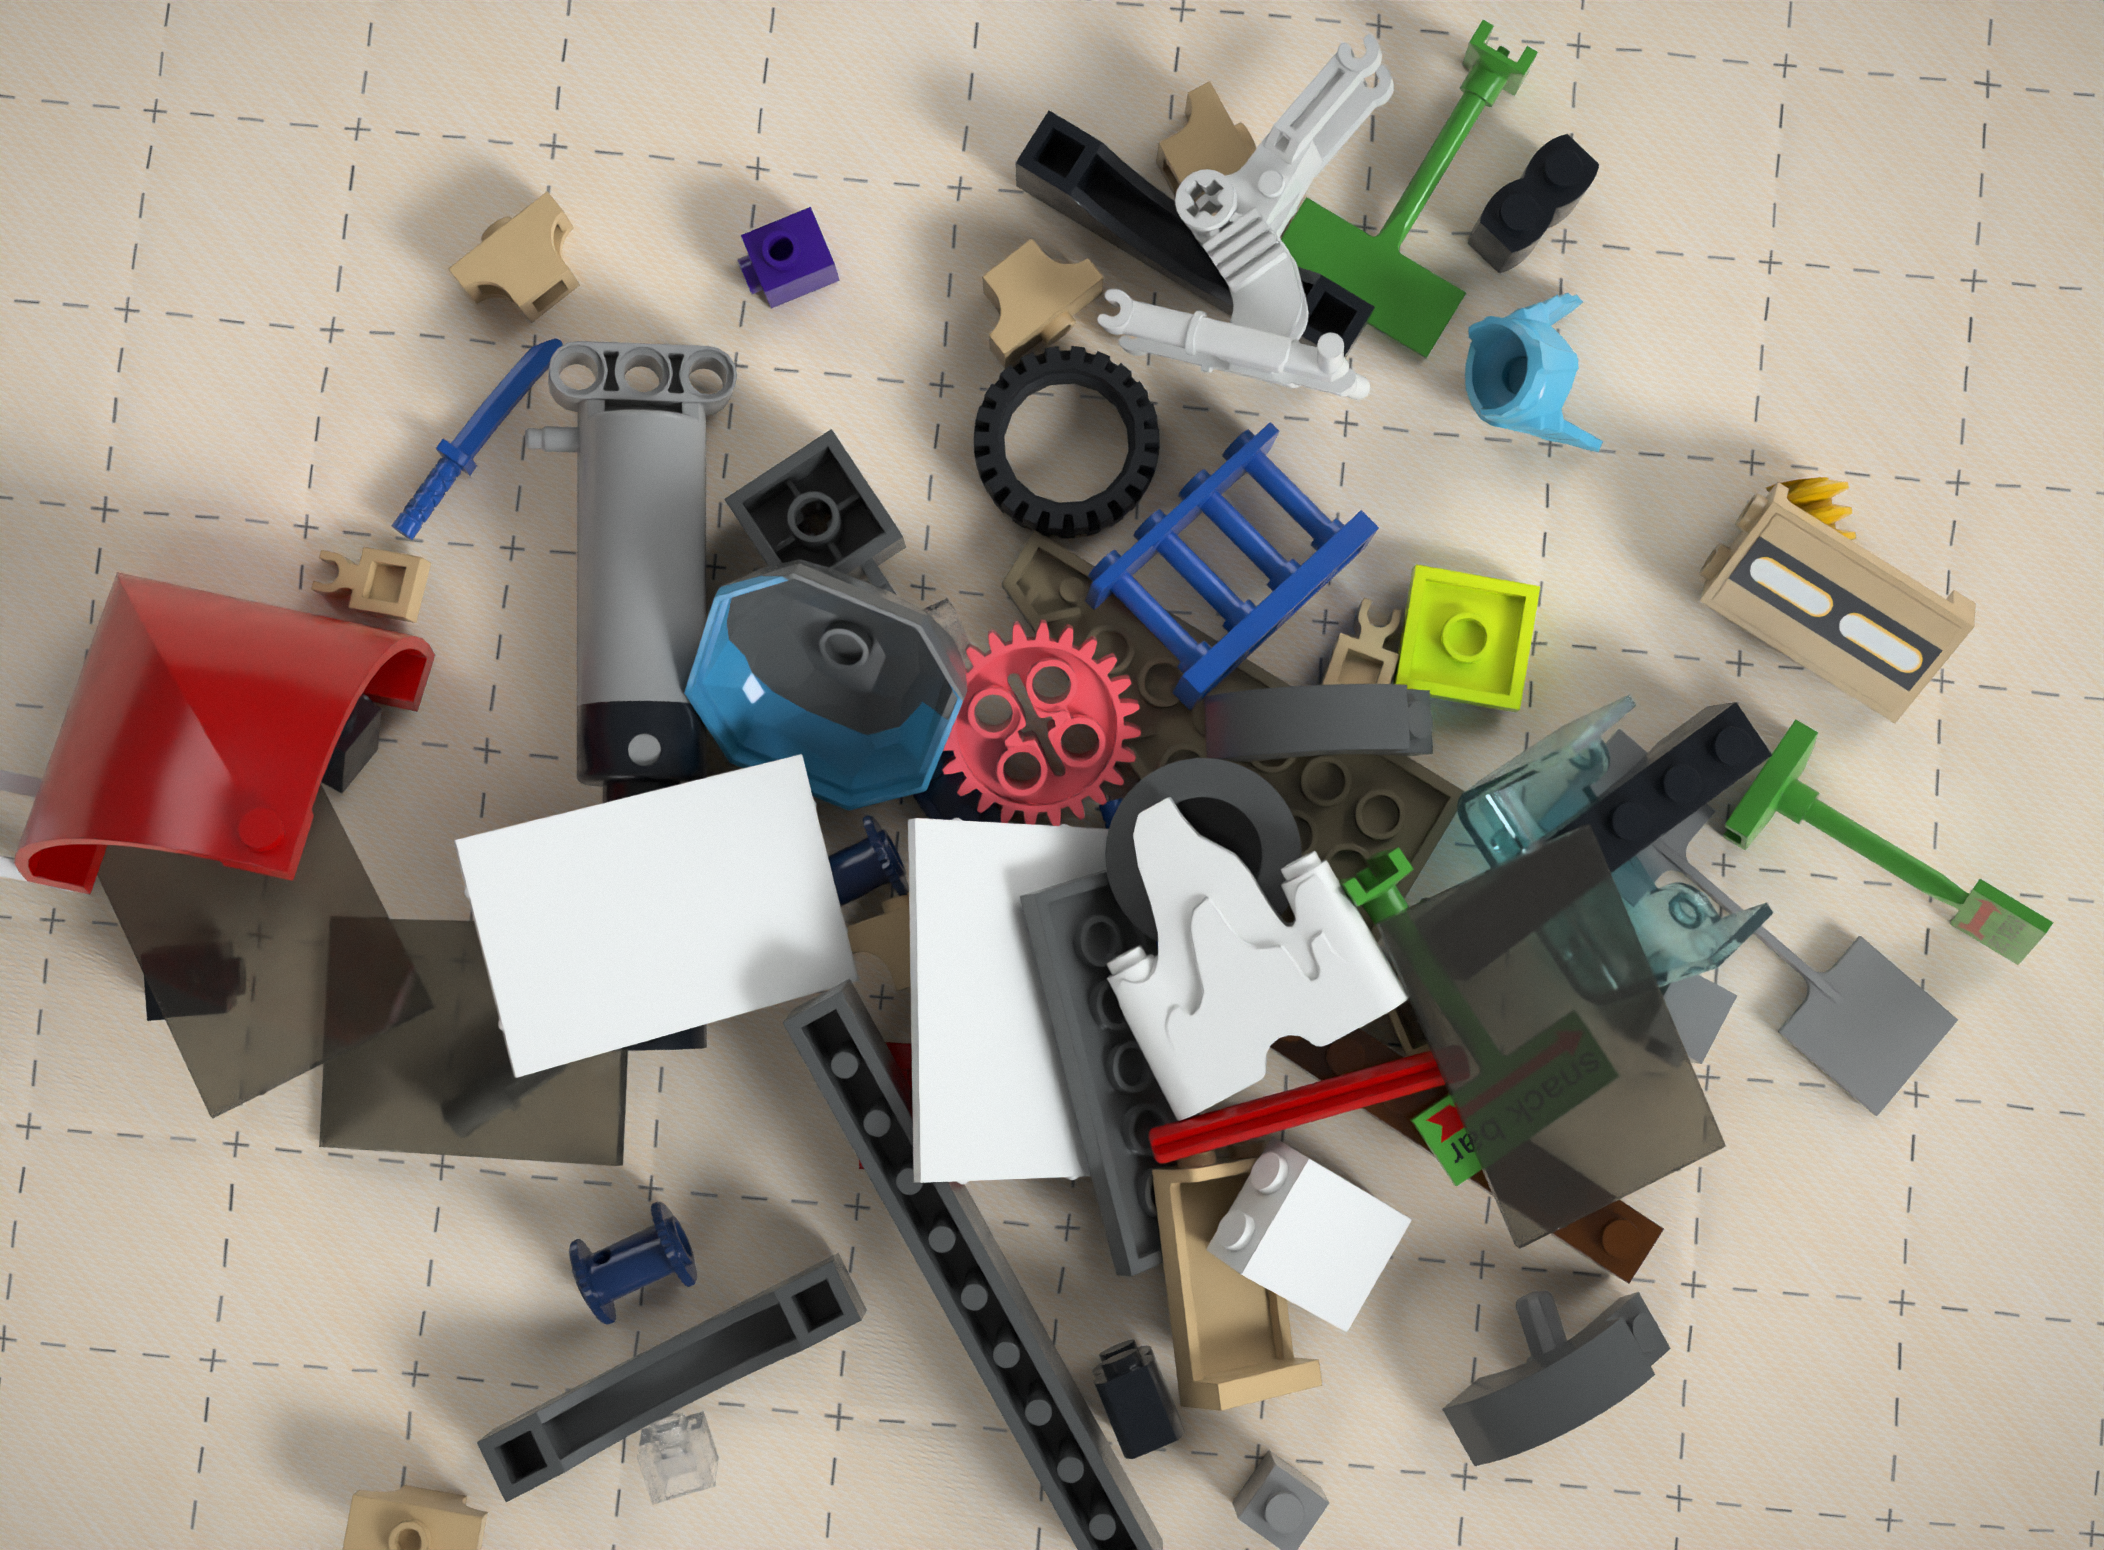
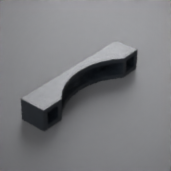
(1115, 202)
(1669, 783)

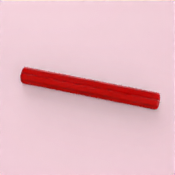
(1295, 1107)

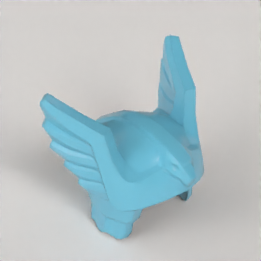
(1524, 371)

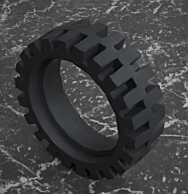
(1061, 368)

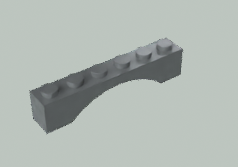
(671, 1376)

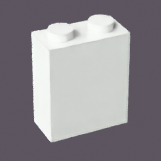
(1308, 1234)

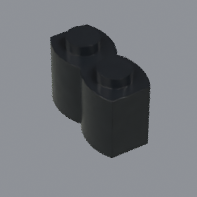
(1536, 201)
(1136, 1399)

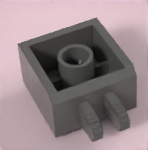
(820, 481)

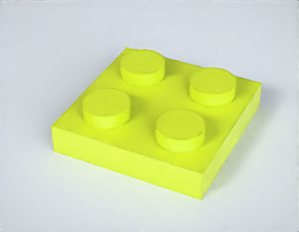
(1467, 637)

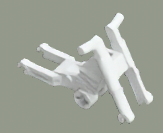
(1247, 245)

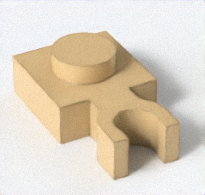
(381, 585)
(1363, 658)

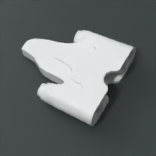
(1234, 970)

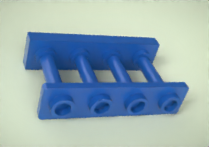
(1244, 621)

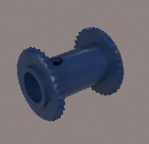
(868, 865)
(632, 1263)

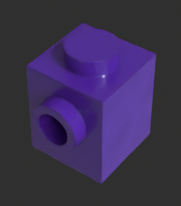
(787, 258)

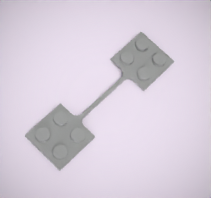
(1859, 1018)

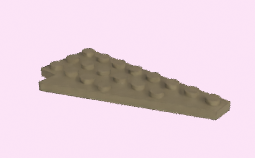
(1340, 802)

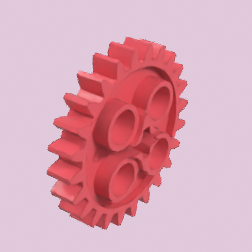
(1088, 700)

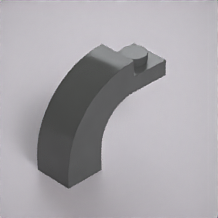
(1318, 722)
(1561, 1388)

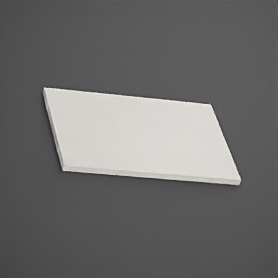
(655, 913)
(982, 1035)

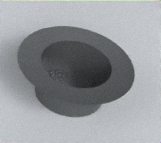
(1222, 805)

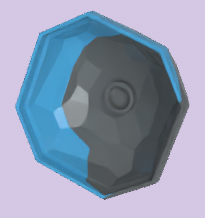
(828, 673)

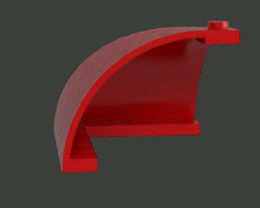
(205, 730)

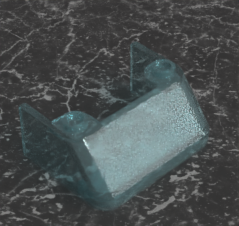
(1551, 784)

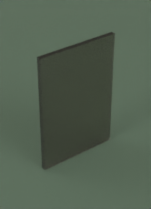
(262, 967)
(1551, 1035)
(449, 1081)

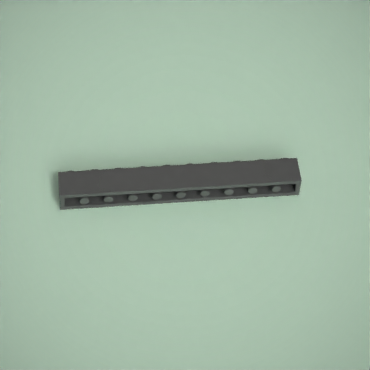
(970, 1279)

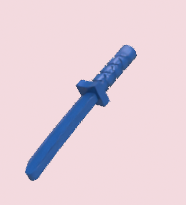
(472, 437)

